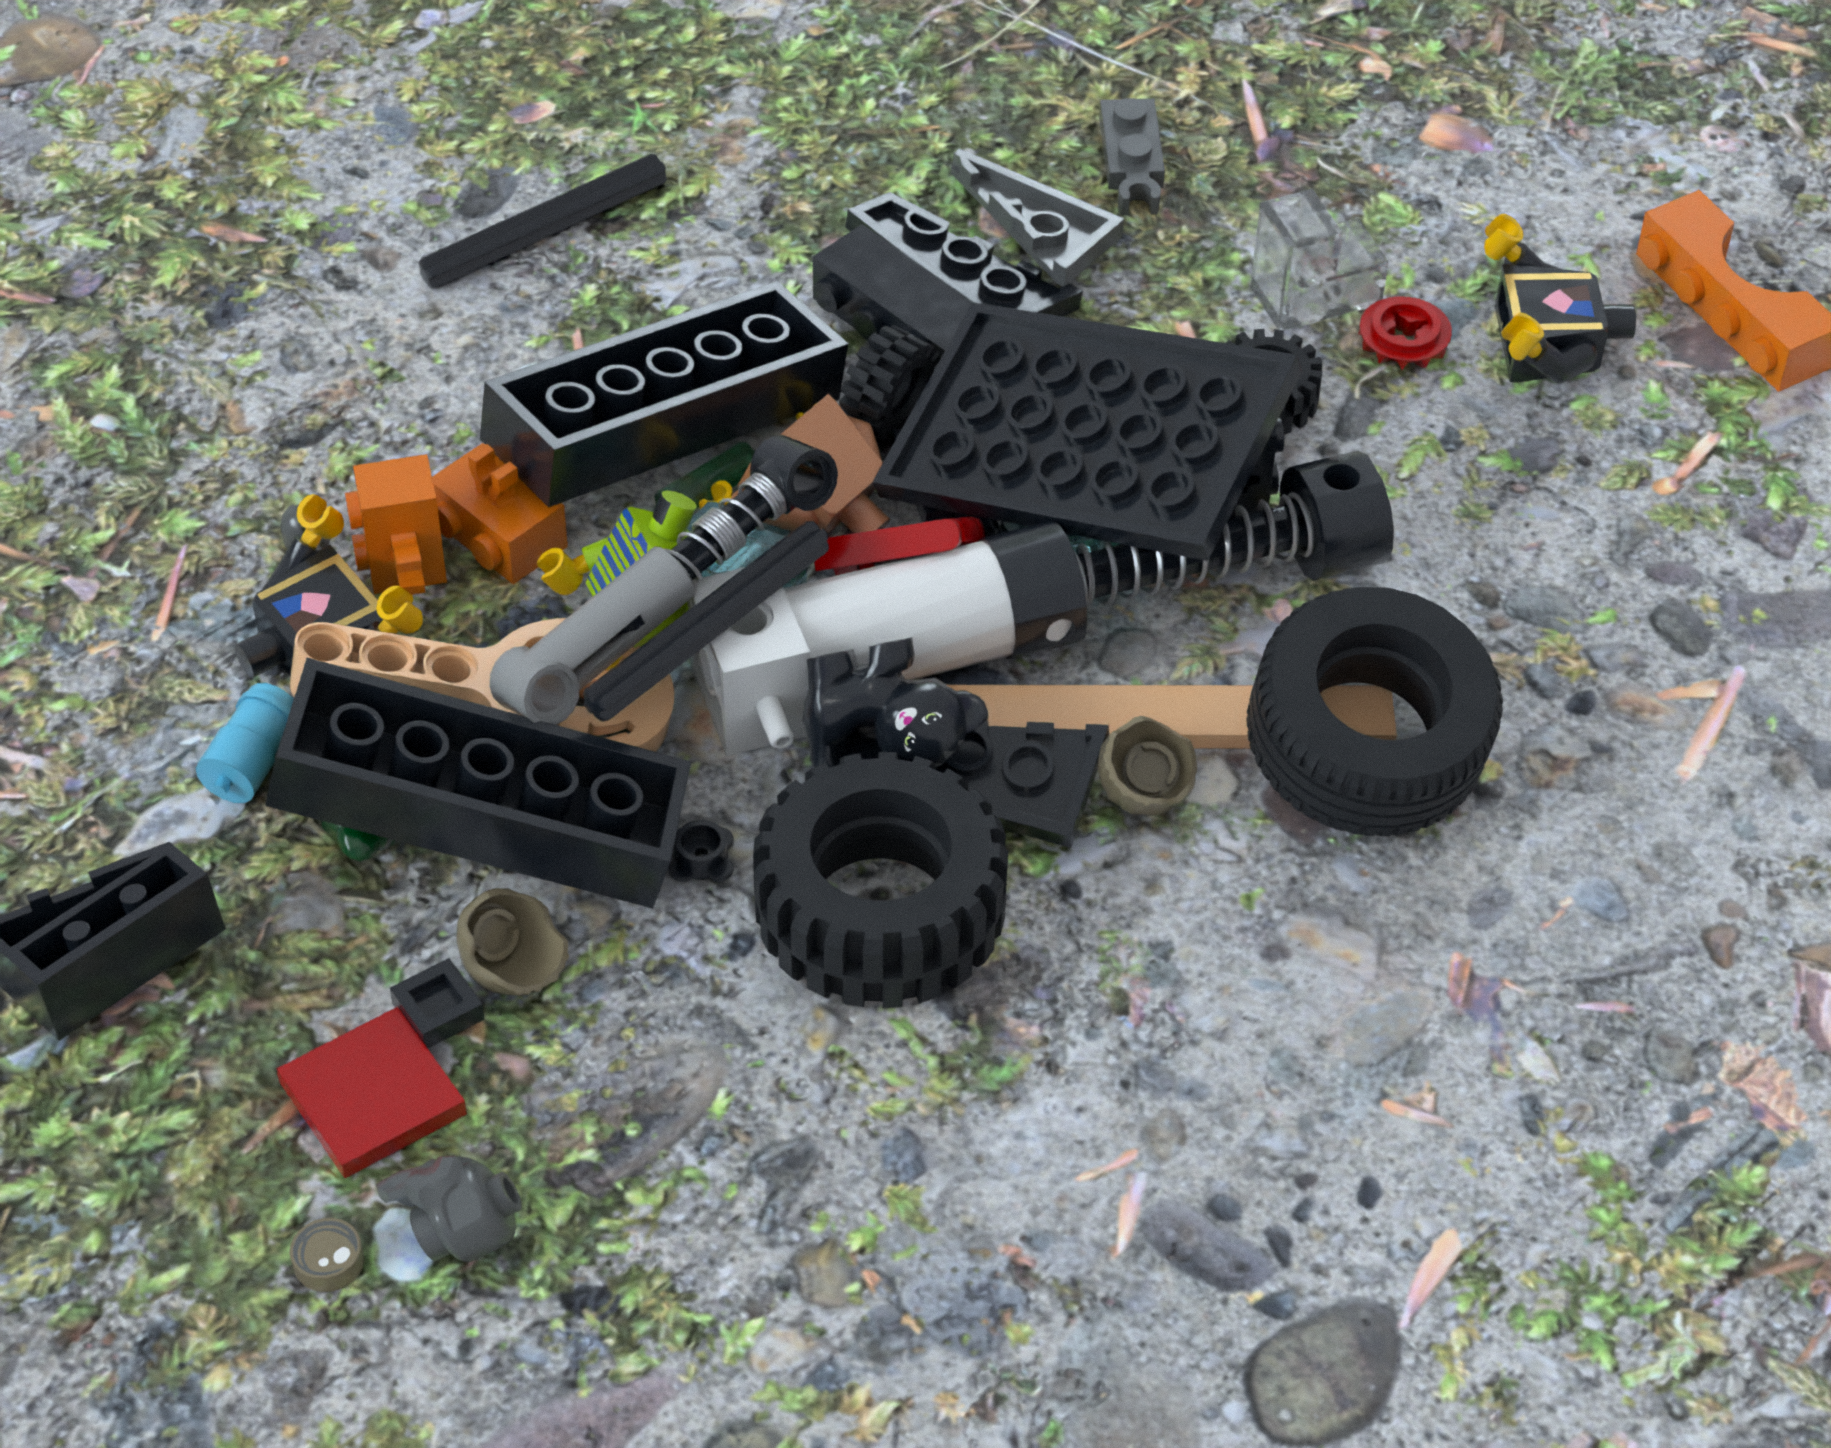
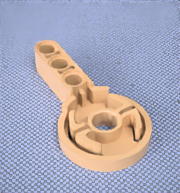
(466, 673)

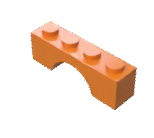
(1774, 331)

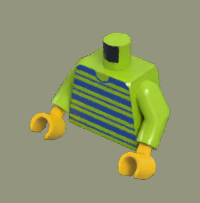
(630, 539)

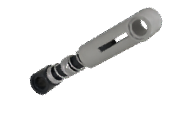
(548, 676)

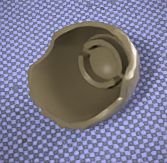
(1147, 767)
(510, 943)

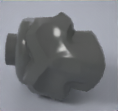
(459, 1207)

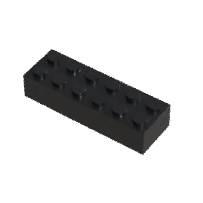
(661, 392)
(479, 783)

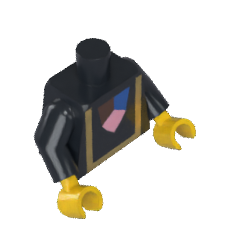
(1549, 315)
(317, 587)

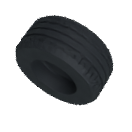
(1386, 642)

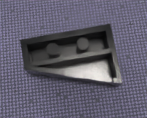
(105, 939)

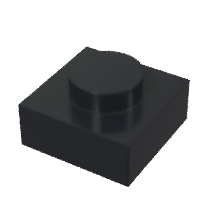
(437, 1003)

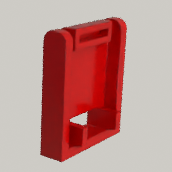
(864, 549)

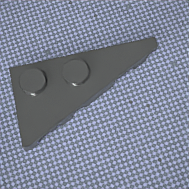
(1048, 224)

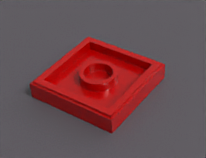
(371, 1092)

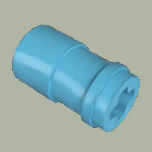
(247, 745)

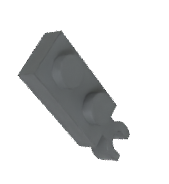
(1132, 151)

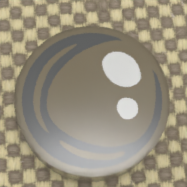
(327, 1254)

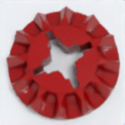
(1411, 317)

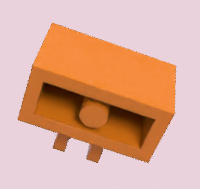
(496, 514)
(399, 524)

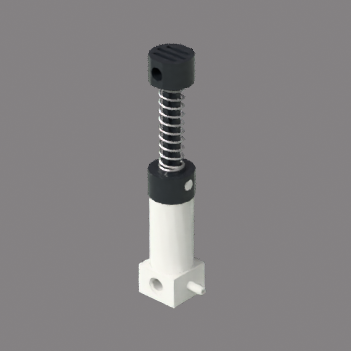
(1010, 596)

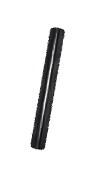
(542, 221)
(705, 621)

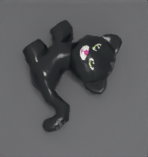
(909, 715)

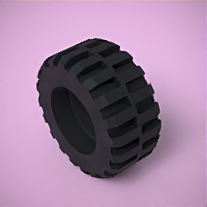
(880, 946)

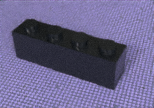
(880, 286)

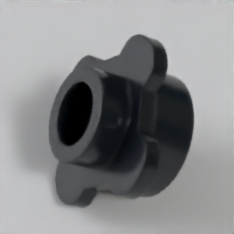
(702, 838)

